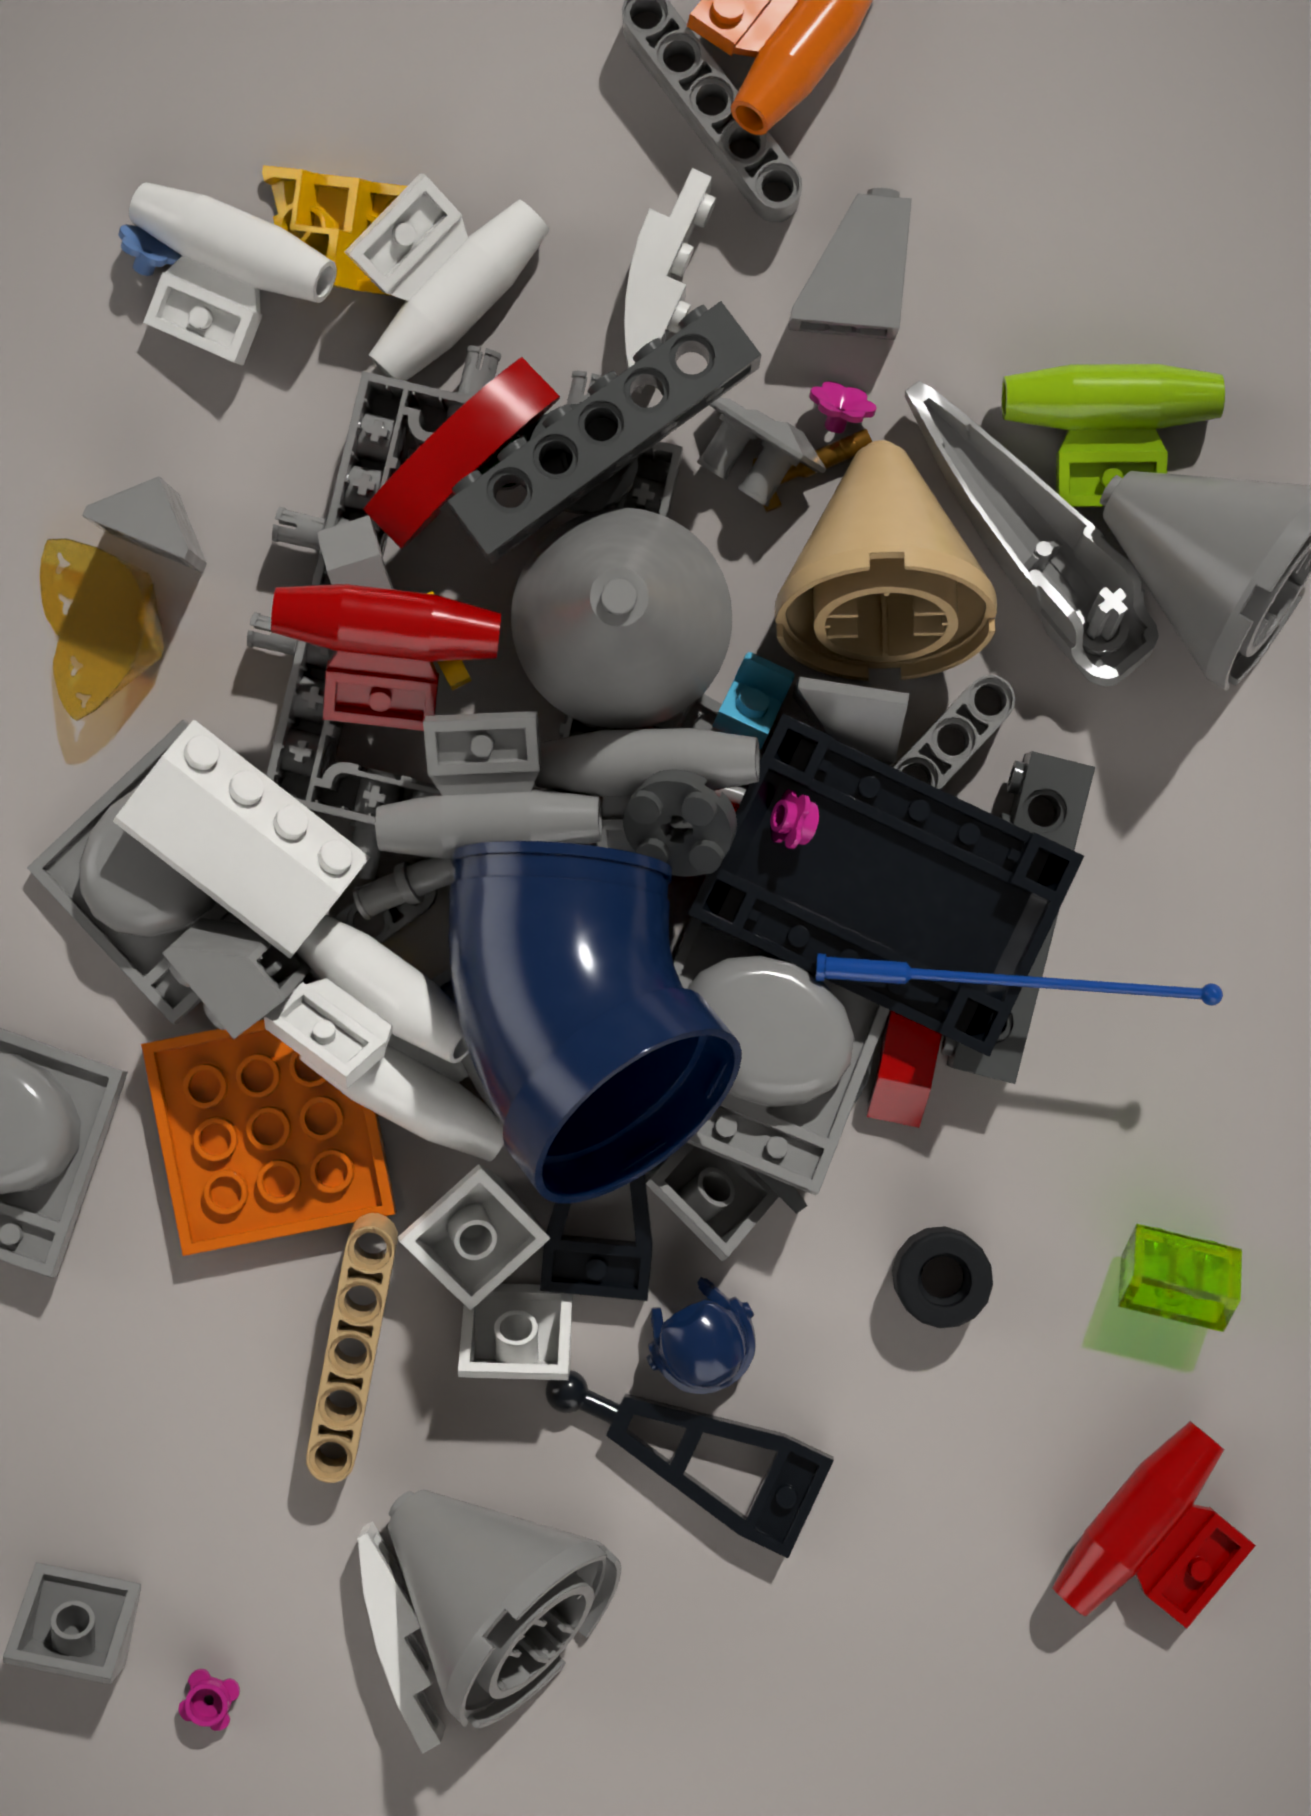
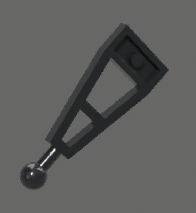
(599, 1264)
(783, 1495)

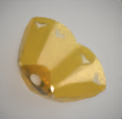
(108, 626)

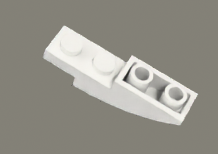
(652, 297)

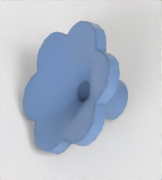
(146, 250)

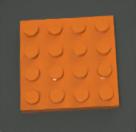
(259, 1141)

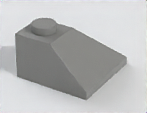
(855, 715)

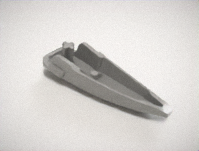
(1046, 548)

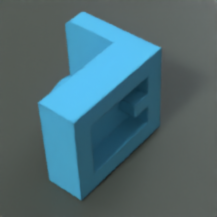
(754, 698)

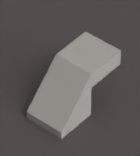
(354, 554)

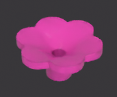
(841, 405)

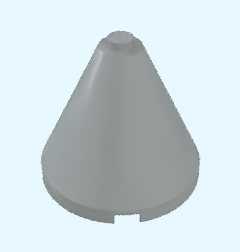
(1216, 559)
(621, 618)
(496, 1598)

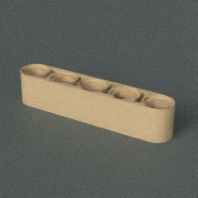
(348, 1372)

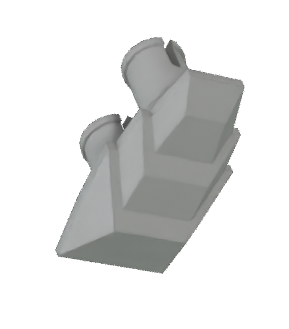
(782, 446)

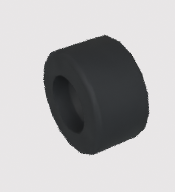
(950, 1310)

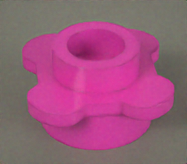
(794, 820)
(209, 1715)

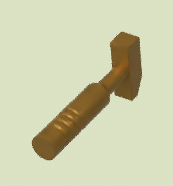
(829, 455)

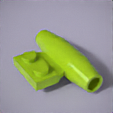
(1110, 417)

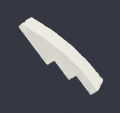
(393, 1631)

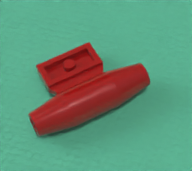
(383, 646)
(1159, 1535)

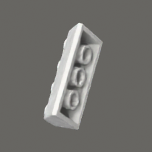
(241, 838)

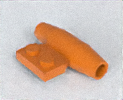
(790, 44)

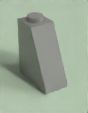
(860, 272)

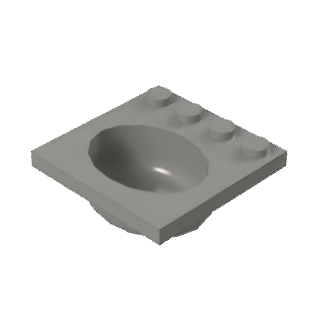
(127, 893)
(800, 1055)
(50, 1139)

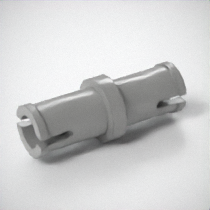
(404, 885)

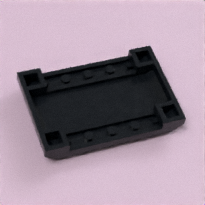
(889, 879)

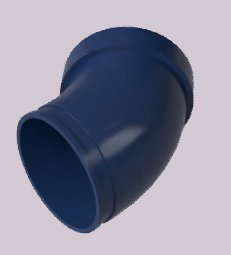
(581, 1012)

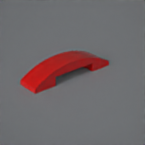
(457, 448)

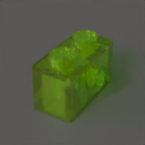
(1198, 1270)

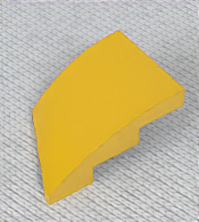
(330, 215)

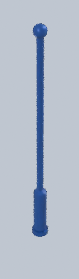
(901, 973)

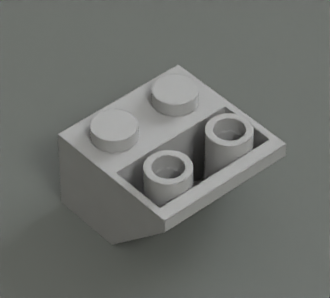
(233, 972)

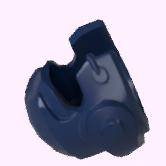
(703, 1343)

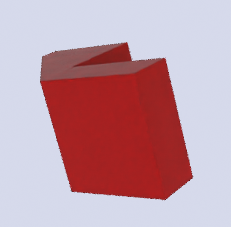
(904, 1071)

